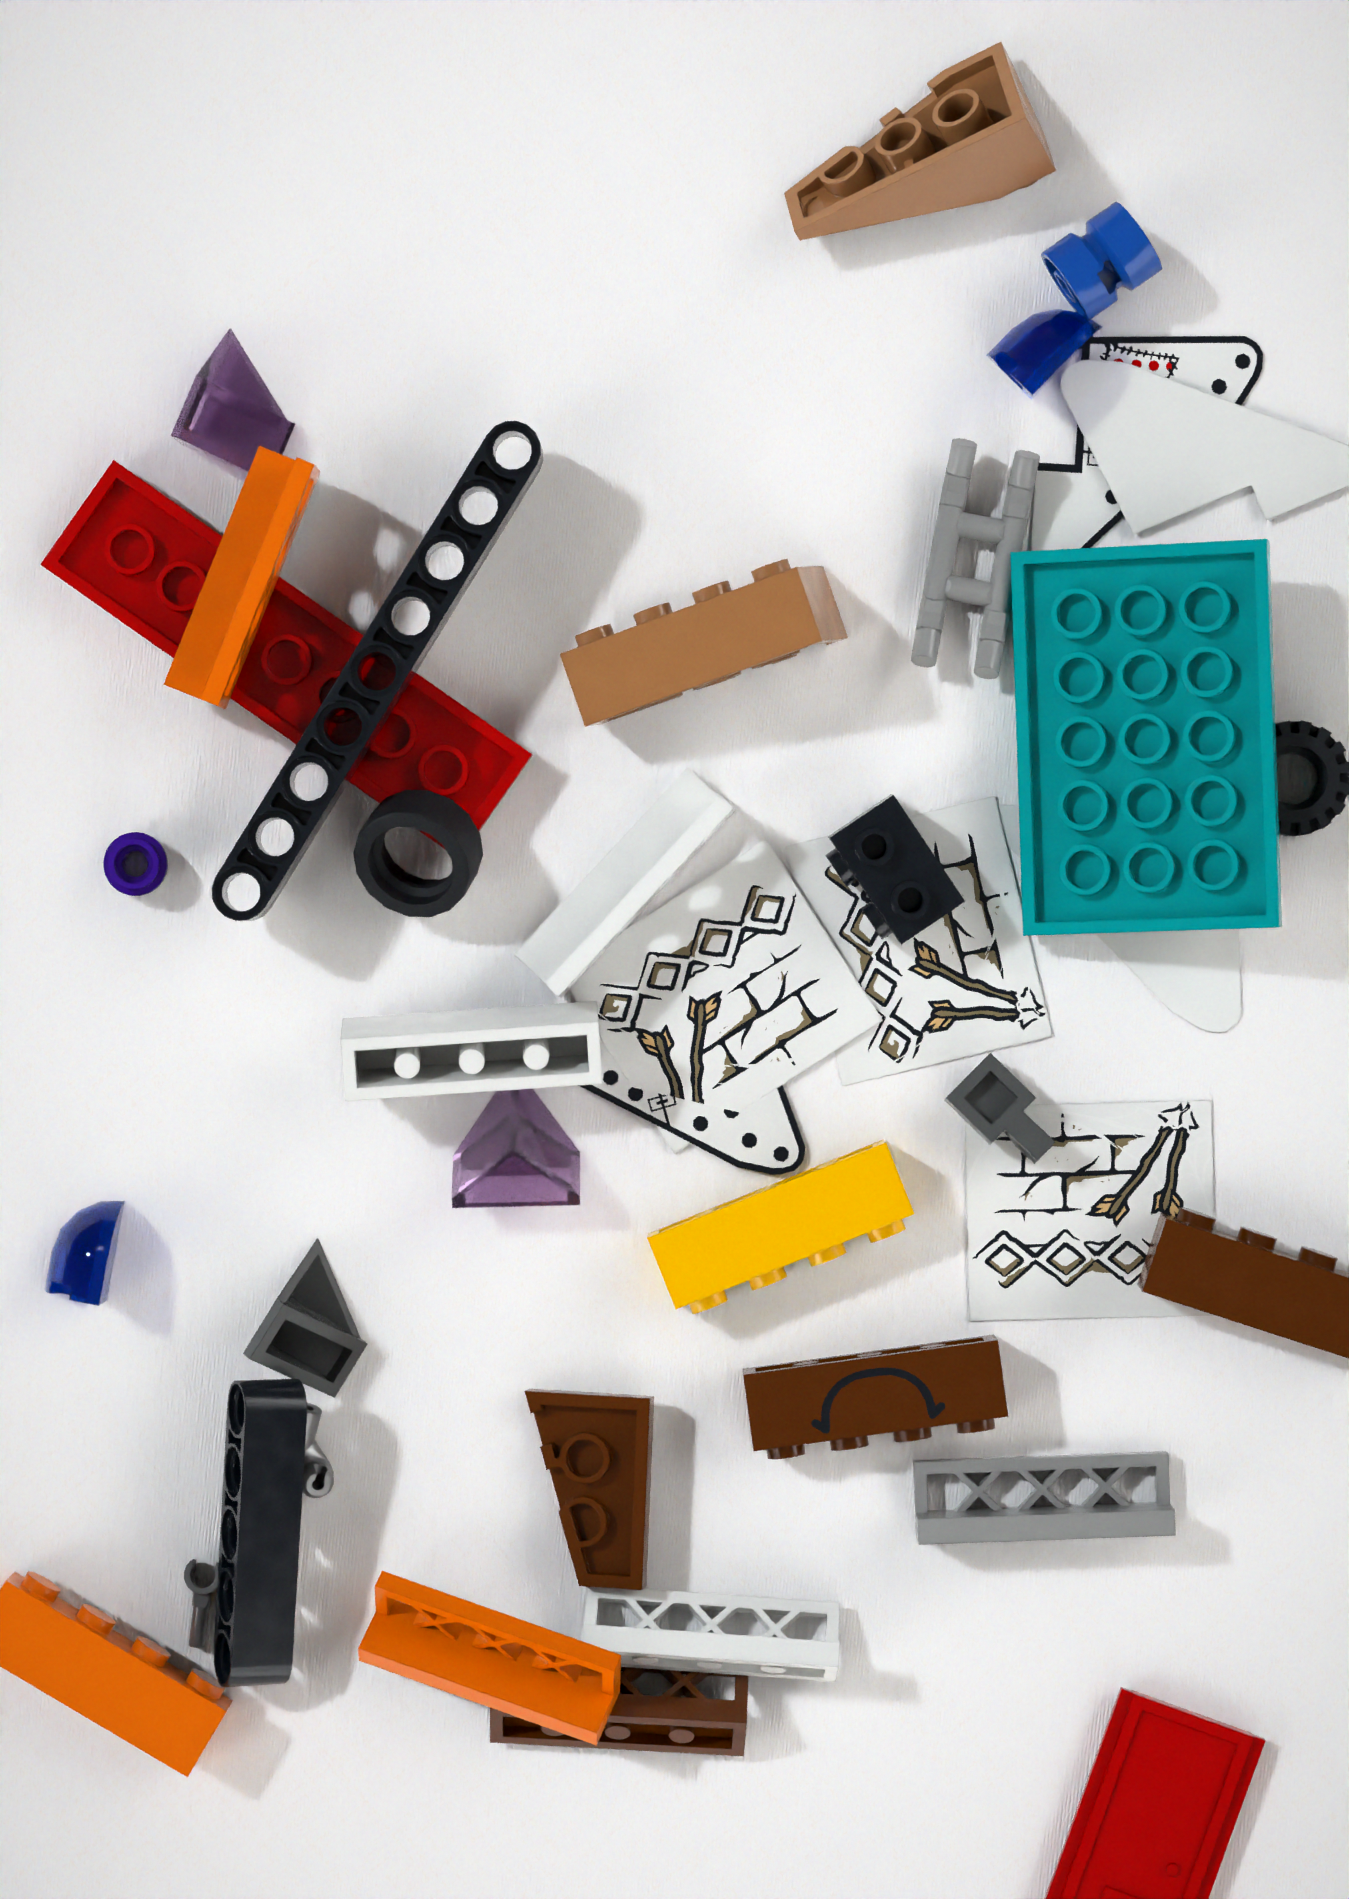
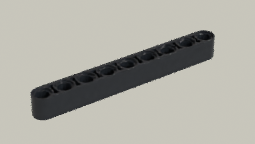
(380, 639)

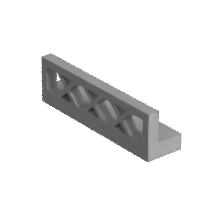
(1043, 1522)

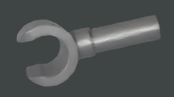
(201, 1603)

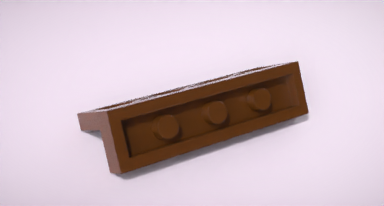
(651, 1722)

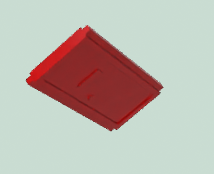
(1156, 1804)

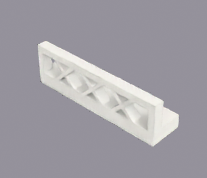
(624, 882)
(710, 1648)

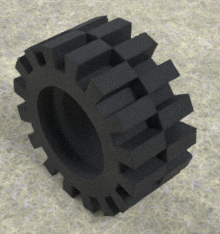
(1331, 777)

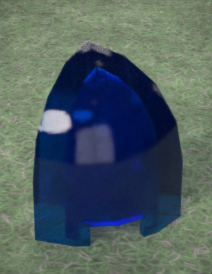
(1042, 347)
(86, 1253)

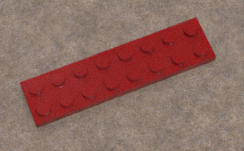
(147, 567)

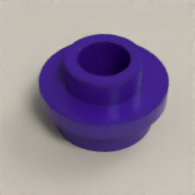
(115, 864)

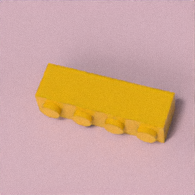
(781, 1225)

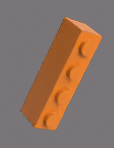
(105, 1674)

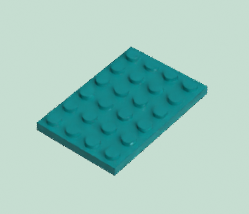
(1146, 738)

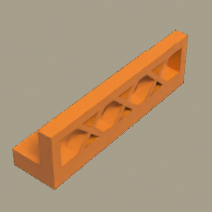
(242, 577)
(491, 1658)

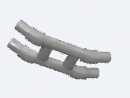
(955, 523)

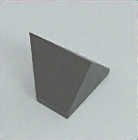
(309, 1329)

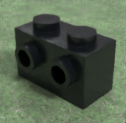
(894, 870)

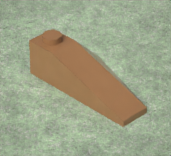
(949, 151)

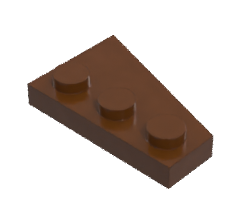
(602, 1479)

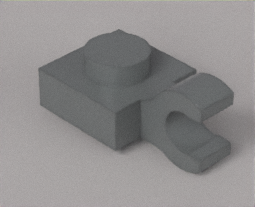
(994, 1103)

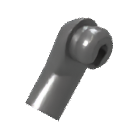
(318, 1471)

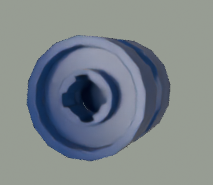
(1101, 261)

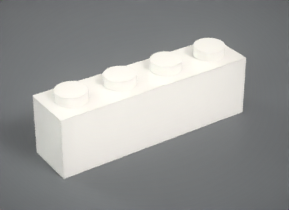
(471, 1051)

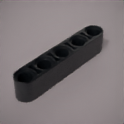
(260, 1532)

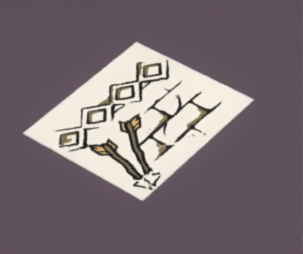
(957, 983)
(725, 990)
(1080, 1220)

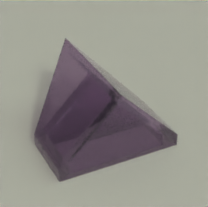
(231, 410)
(516, 1157)

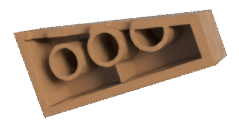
(702, 642)

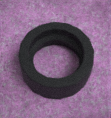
(395, 886)

